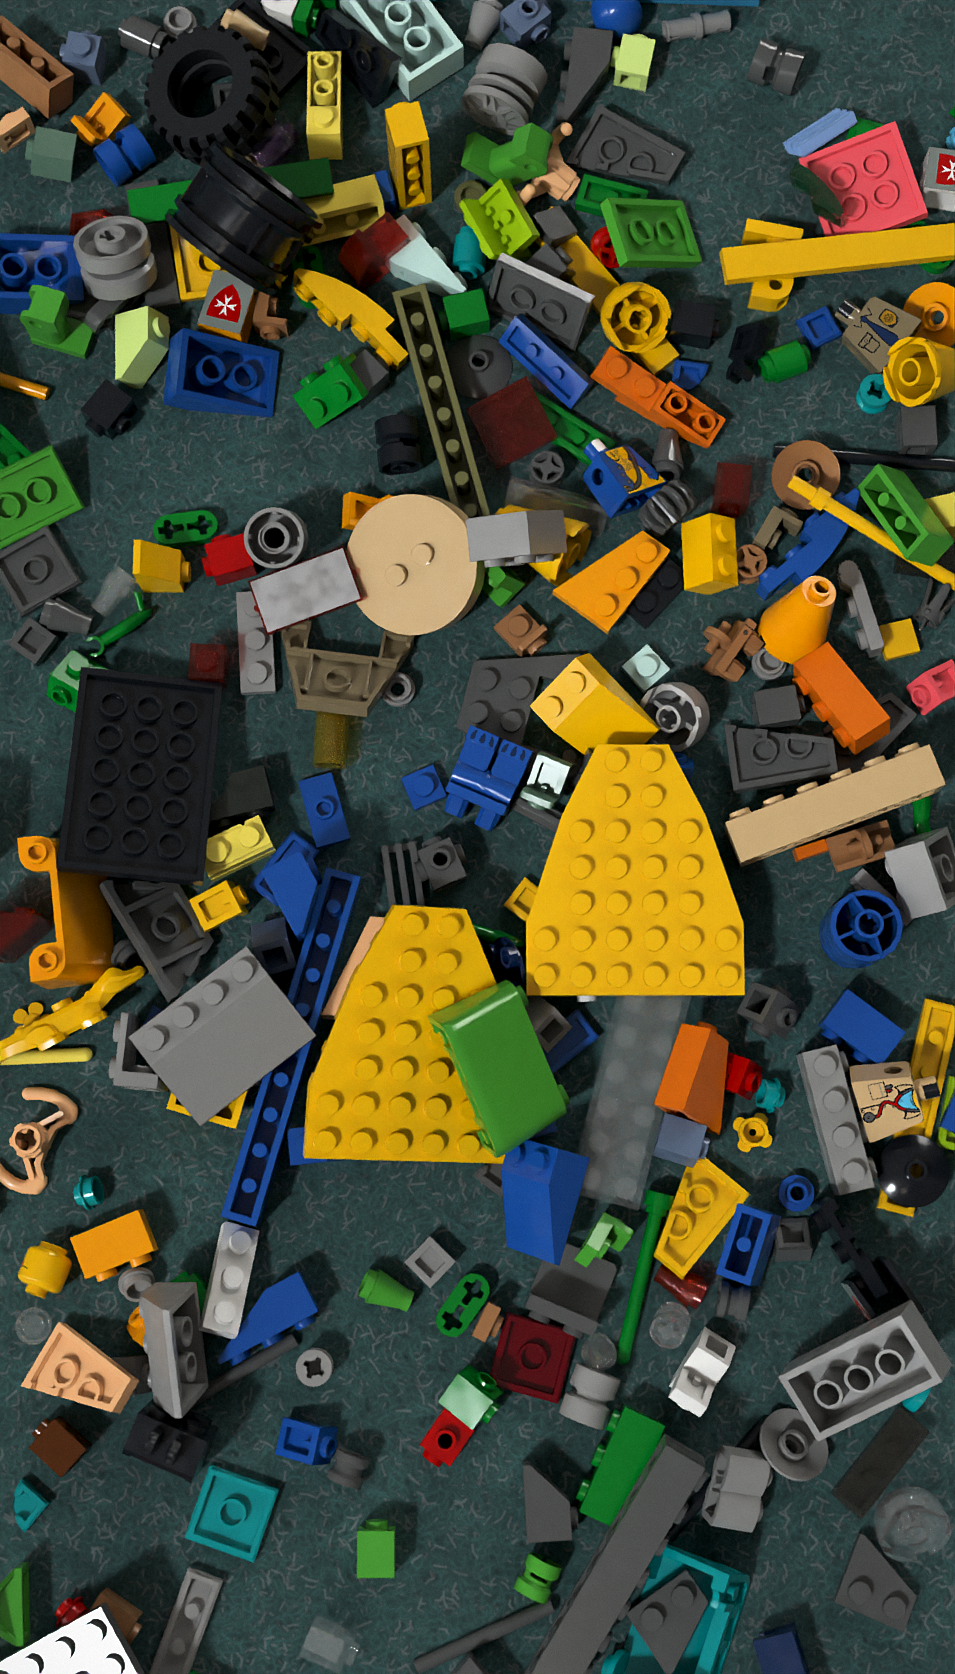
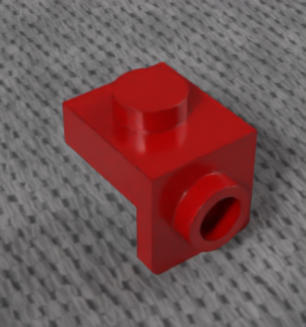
(742, 1076)

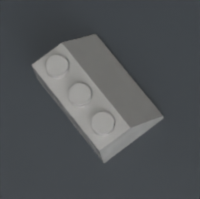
(174, 1345)

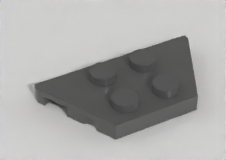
(161, 929)

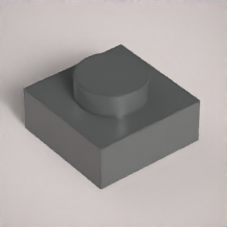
(33, 641)

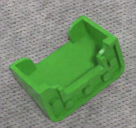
(501, 1066)

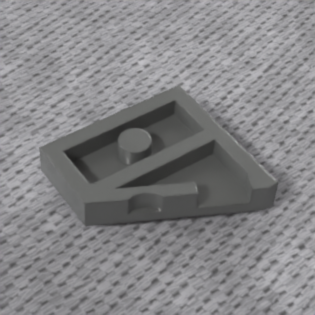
(669, 1618)

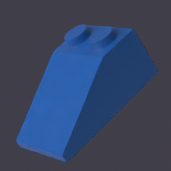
(37, 261)
(220, 375)
(541, 1198)

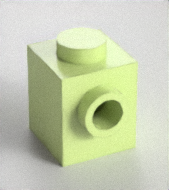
(633, 61)

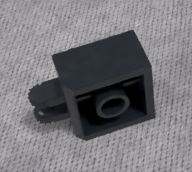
(171, 1442)

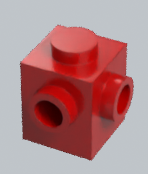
(228, 559)

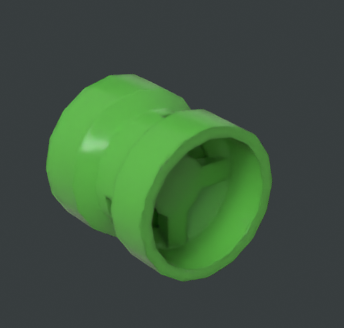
(537, 1578)

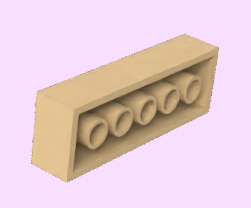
(835, 805)

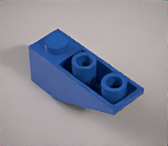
(277, 1309)

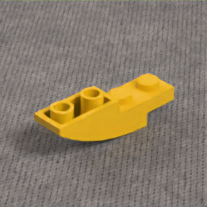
(342, 304)

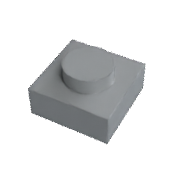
(430, 1261)

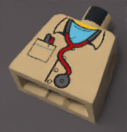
(890, 1097)

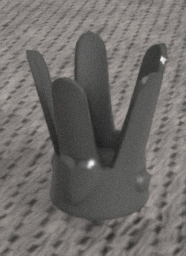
(933, 612)

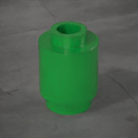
(784, 362)

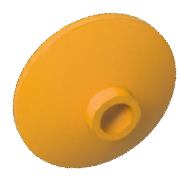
(926, 303)

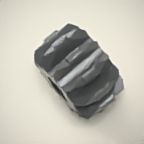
(667, 508)

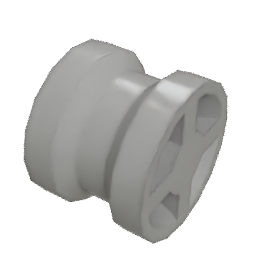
(318, 1361)

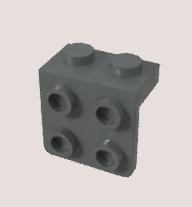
(570, 1292)

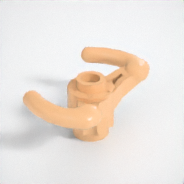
(560, 179)
(35, 1140)

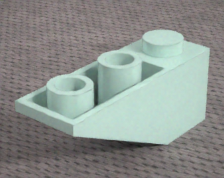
(422, 264)

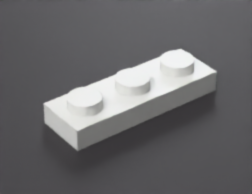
(229, 1280)

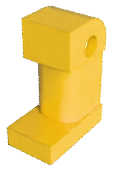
(769, 294)

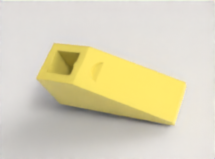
(324, 105)

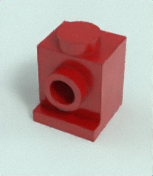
(445, 1424)

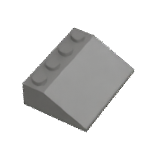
(222, 1036)

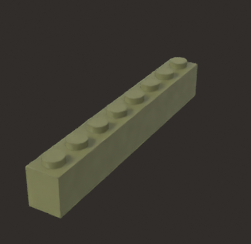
(440, 401)

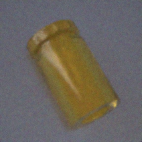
(330, 740)

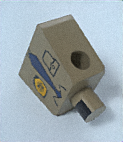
(875, 330)

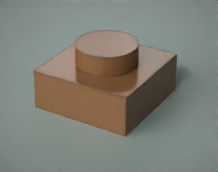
(489, 1322)

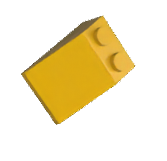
(592, 708)

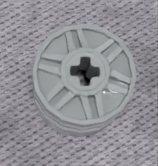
(504, 88)

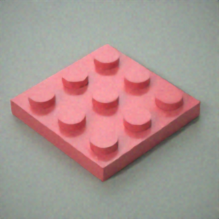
(870, 181)

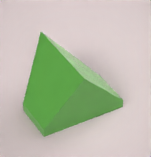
(15, 1606)

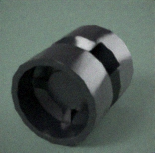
(397, 443)

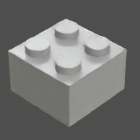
(516, 537)
(923, 873)

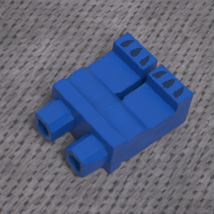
(478, 784)

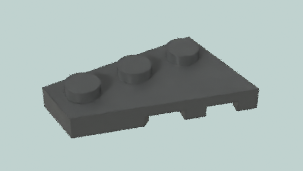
(624, 150)

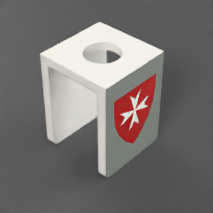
(938, 179)

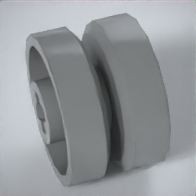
(115, 258)

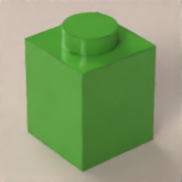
(376, 1549)

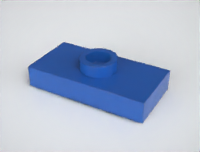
(324, 810)

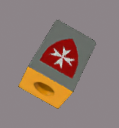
(227, 308)

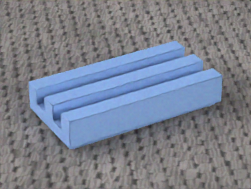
(820, 132)

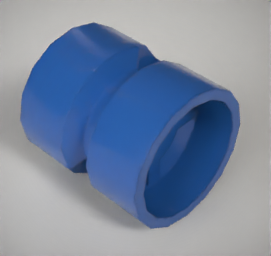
(124, 154)

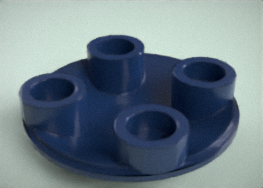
(506, 962)

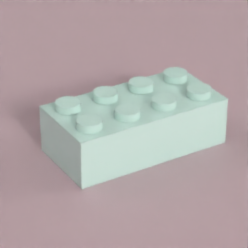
(415, 34)

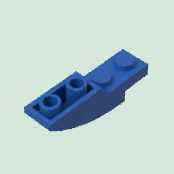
(820, 539)

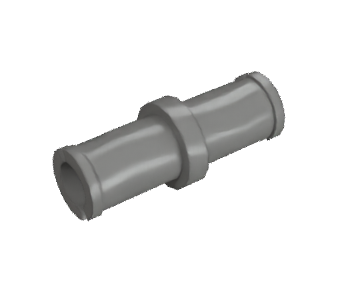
(696, 26)

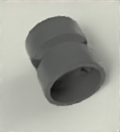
(776, 66)

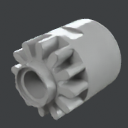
(258, 537)

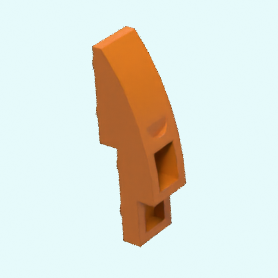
(653, 399)

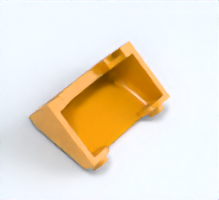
(80, 919)

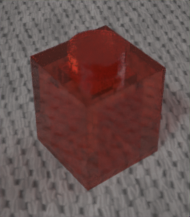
(731, 489)
(209, 663)

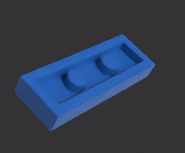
(546, 361)

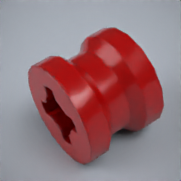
(601, 251)

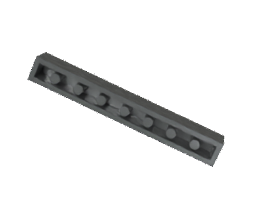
(621, 1561)

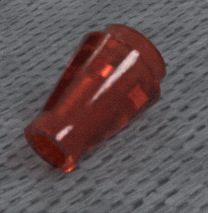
(688, 1291)

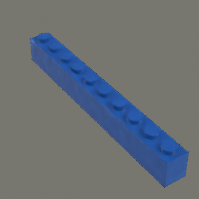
(282, 1086)

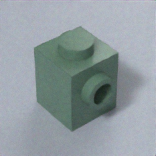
(52, 153)

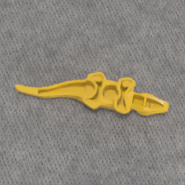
(70, 1015)

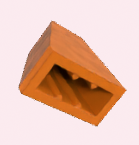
(695, 1076)

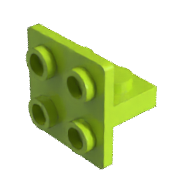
(500, 222)

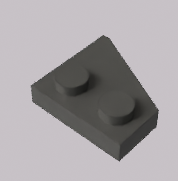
(874, 1587)

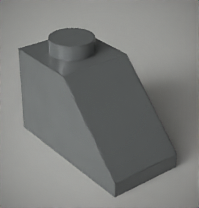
(546, 1508)

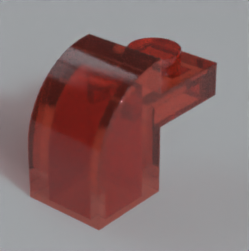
(368, 251)

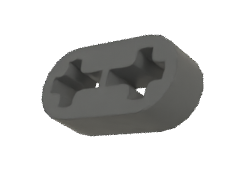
(103, 313)

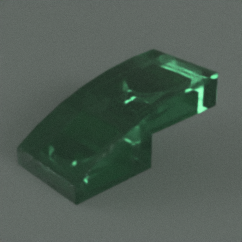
(824, 201)

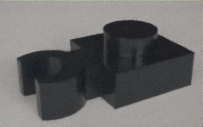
(745, 348)

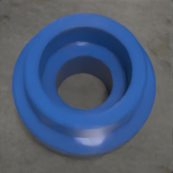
(785, 1197)

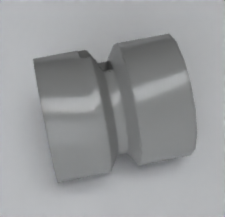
(589, 1396)

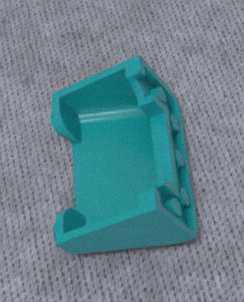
(714, 1633)

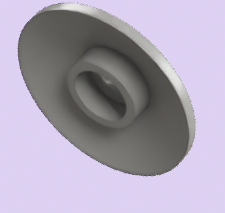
(807, 1455)

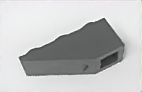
(587, 71)

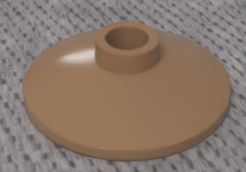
(810, 455)

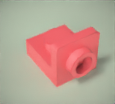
(933, 687)

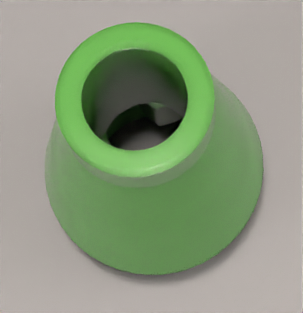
(385, 1291)

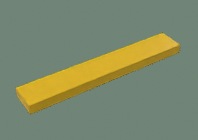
(596, 280)
(928, 1058)

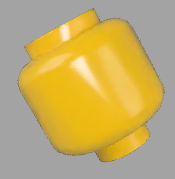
(45, 1269)

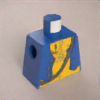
(620, 478)

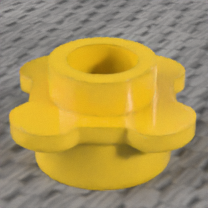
(757, 1123)

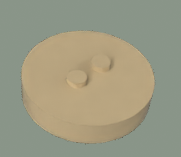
(414, 564)

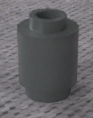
(142, 37)

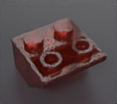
(20, 932)

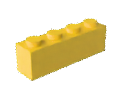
(408, 154)

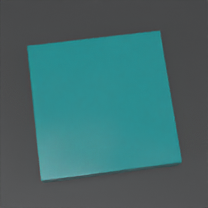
(232, 1513)

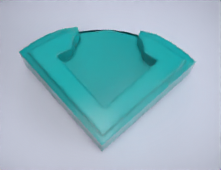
(28, 1504)

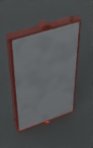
(305, 590)

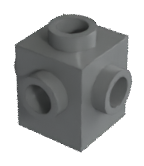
(441, 876)
(769, 1010)

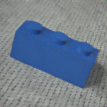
(296, 889)

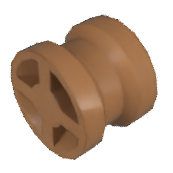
(753, 559)

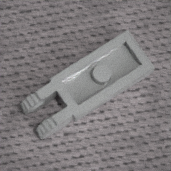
(859, 606)

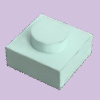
(645, 669)

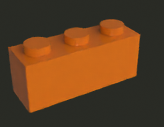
(840, 699)

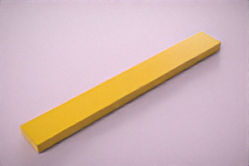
(838, 253)

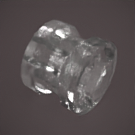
(667, 1333)

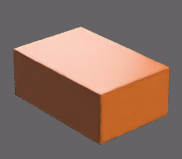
(810, 850)

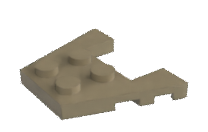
(341, 680)

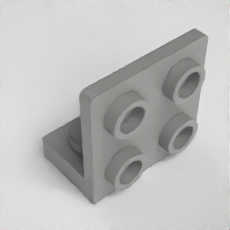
(123, 1067)

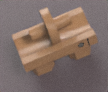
(726, 643)
(860, 846)

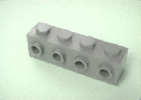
(835, 1120)

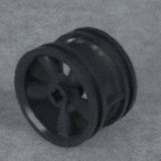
(243, 219)

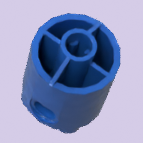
(860, 929)

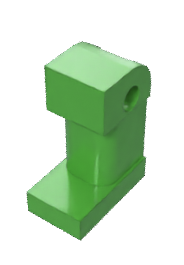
(515, 160)
(51, 327)

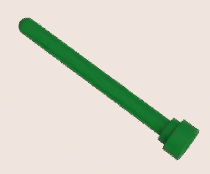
(657, 1207)

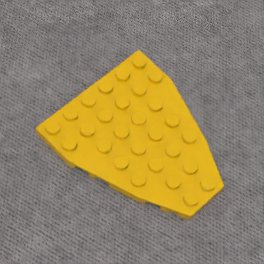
(634, 889)
(383, 1071)

